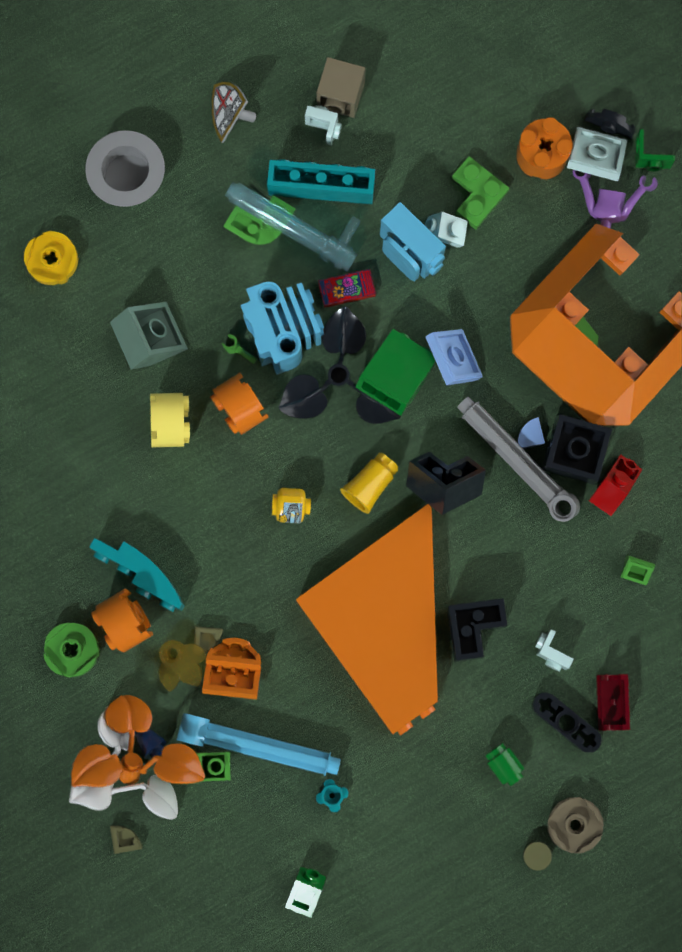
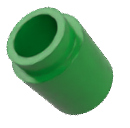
(505, 764)

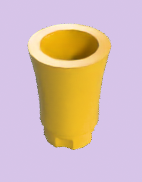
(370, 482)

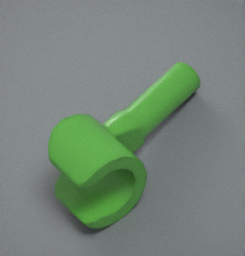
(236, 348)

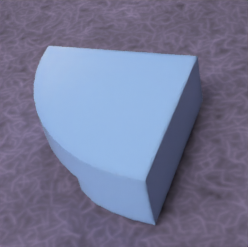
(531, 434)

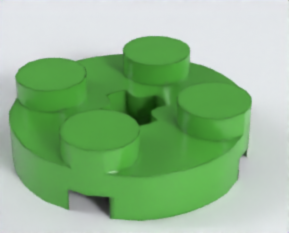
(55, 649)

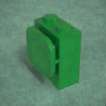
(396, 372)

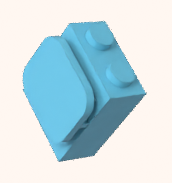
(411, 244)

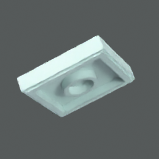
(597, 154)

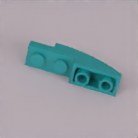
(148, 577)

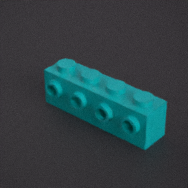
(321, 181)

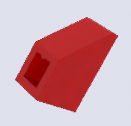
(616, 485)

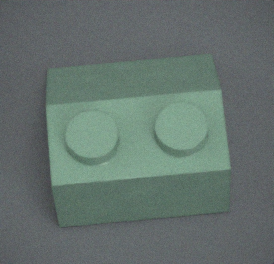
(148, 334)

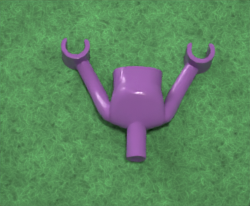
(610, 204)

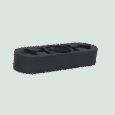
(587, 730)

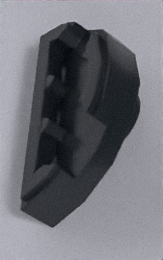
(611, 122)

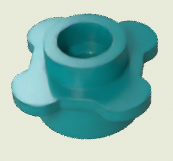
(332, 803)

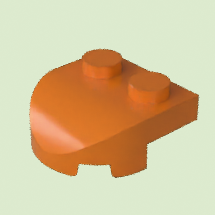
(232, 670)

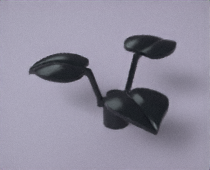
(302, 394)

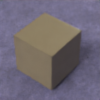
(341, 87)

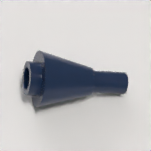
(150, 743)

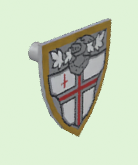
(227, 107)

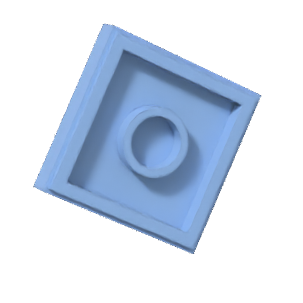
(454, 356)

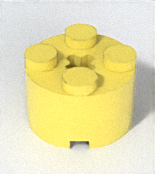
(167, 419)

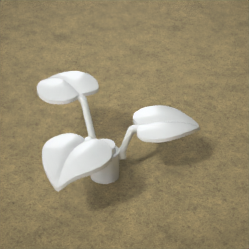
(158, 794)

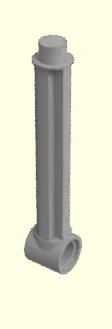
(519, 460)

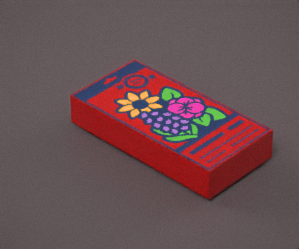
(347, 288)

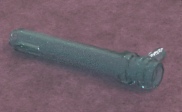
(327, 247)

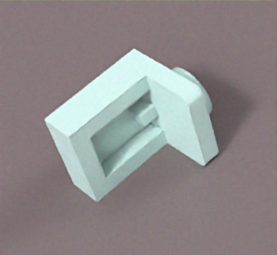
(323, 118)
(447, 228)
(555, 659)

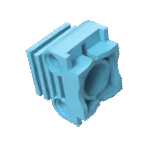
(281, 324)

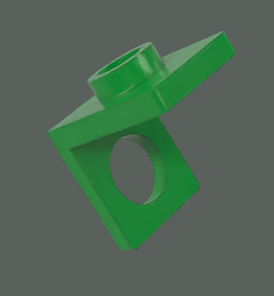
(650, 161)

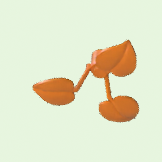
(99, 769)

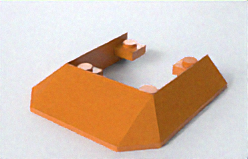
(569, 361)

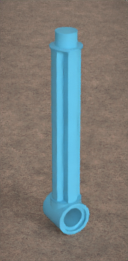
(200, 731)

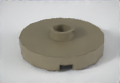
(590, 826)

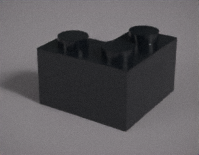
(445, 485)
(468, 621)

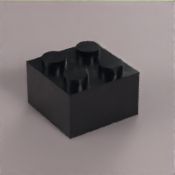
(576, 449)

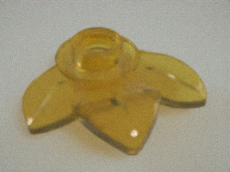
(183, 667)

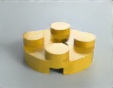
(58, 271)

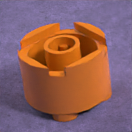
(546, 134)
(239, 404)
(122, 621)

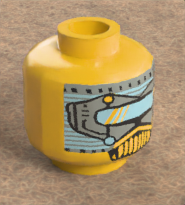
(290, 505)

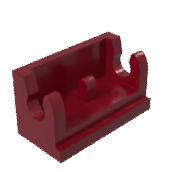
(613, 702)

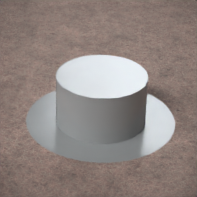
(125, 168)

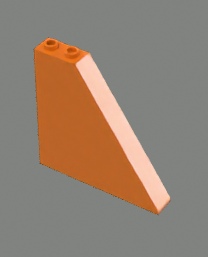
(382, 621)

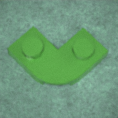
(253, 229)

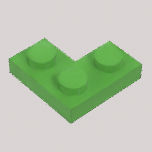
(484, 189)

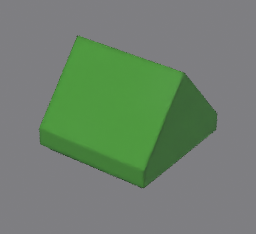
(637, 570)

